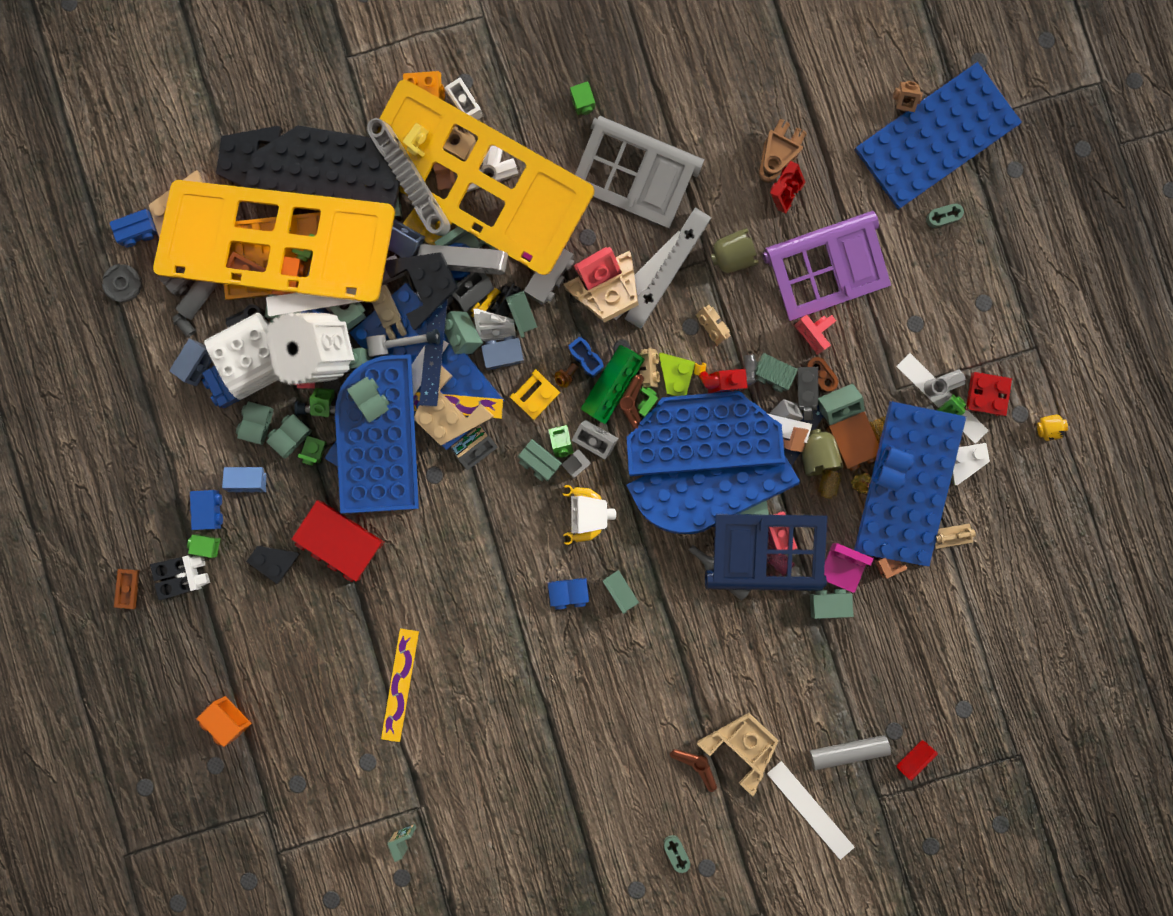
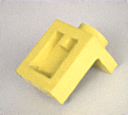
(414, 138)

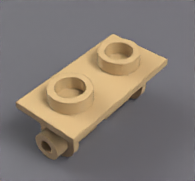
(718, 332)
(650, 375)
(954, 536)

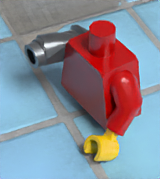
(728, 379)

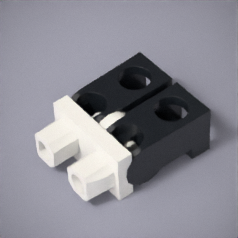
(185, 575)

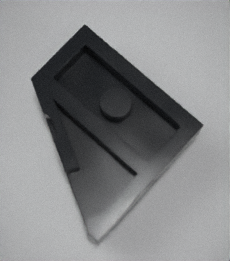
(272, 562)

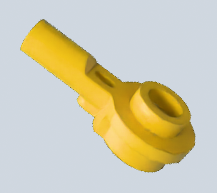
(487, 302)

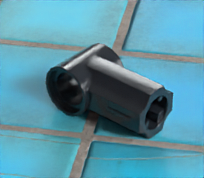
(247, 312)

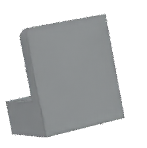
(787, 410)
(576, 463)

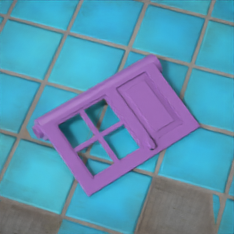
(853, 258)

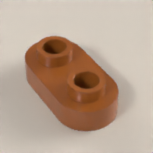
(824, 373)

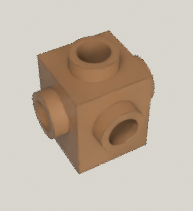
(907, 96)

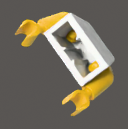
(588, 514)

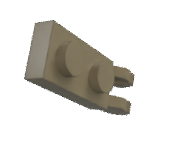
(388, 313)

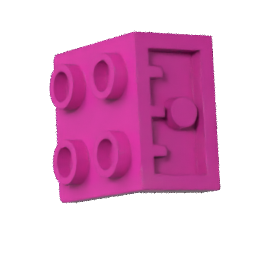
(845, 566)

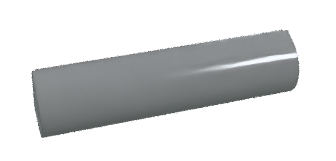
(850, 752)

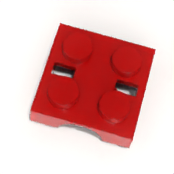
(787, 186)
(987, 397)

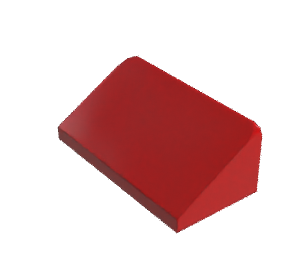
(916, 760)

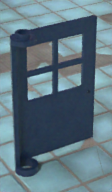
(743, 552)

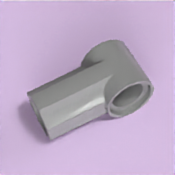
(945, 383)

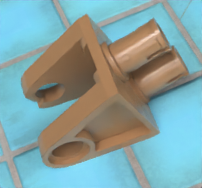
(779, 150)

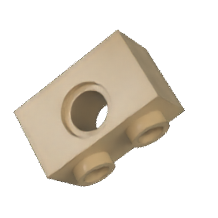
(463, 148)

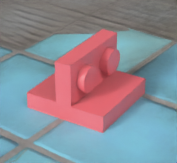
(598, 268)
(813, 332)

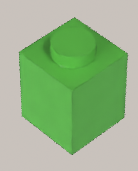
(582, 98)
(203, 545)

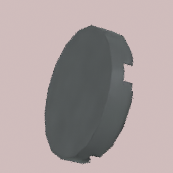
(121, 283)

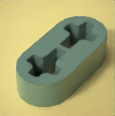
(943, 211)
(673, 855)

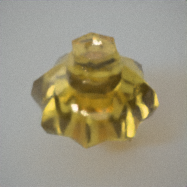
(861, 483)

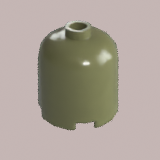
(734, 252)
(820, 453)

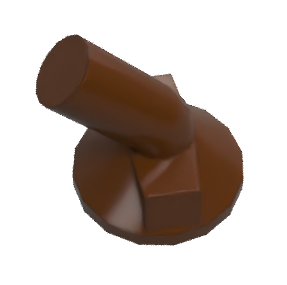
(565, 378)

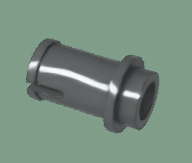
(183, 325)

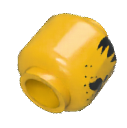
(1052, 427)

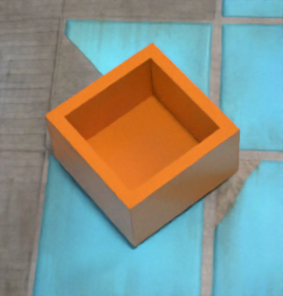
(223, 721)

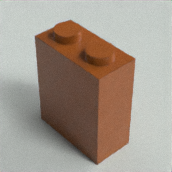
(855, 441)

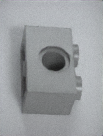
(595, 439)

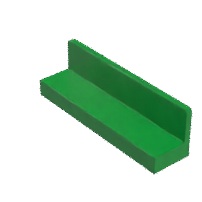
(612, 384)

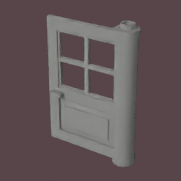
(659, 179)

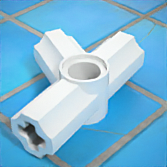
(500, 170)

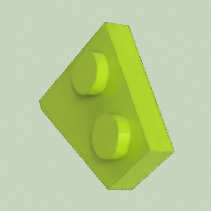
(676, 374)

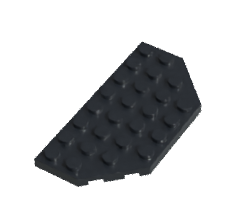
(324, 165)

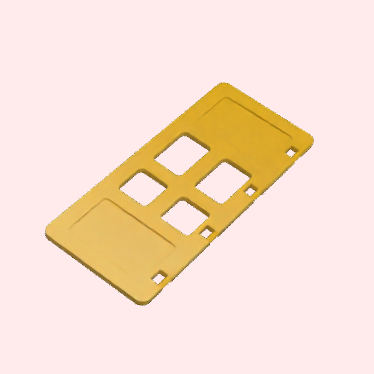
(537, 211)
(346, 250)

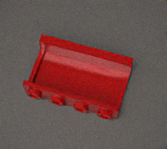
(337, 541)

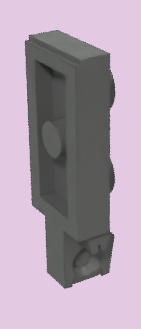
(808, 390)

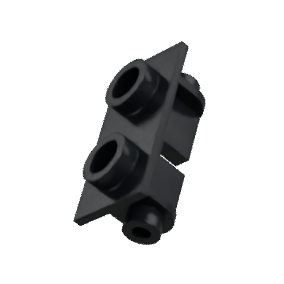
(500, 306)

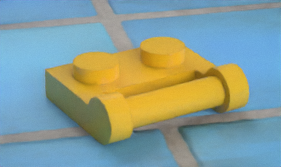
(539, 399)

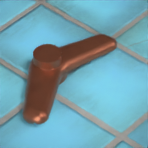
(628, 399)
(699, 764)

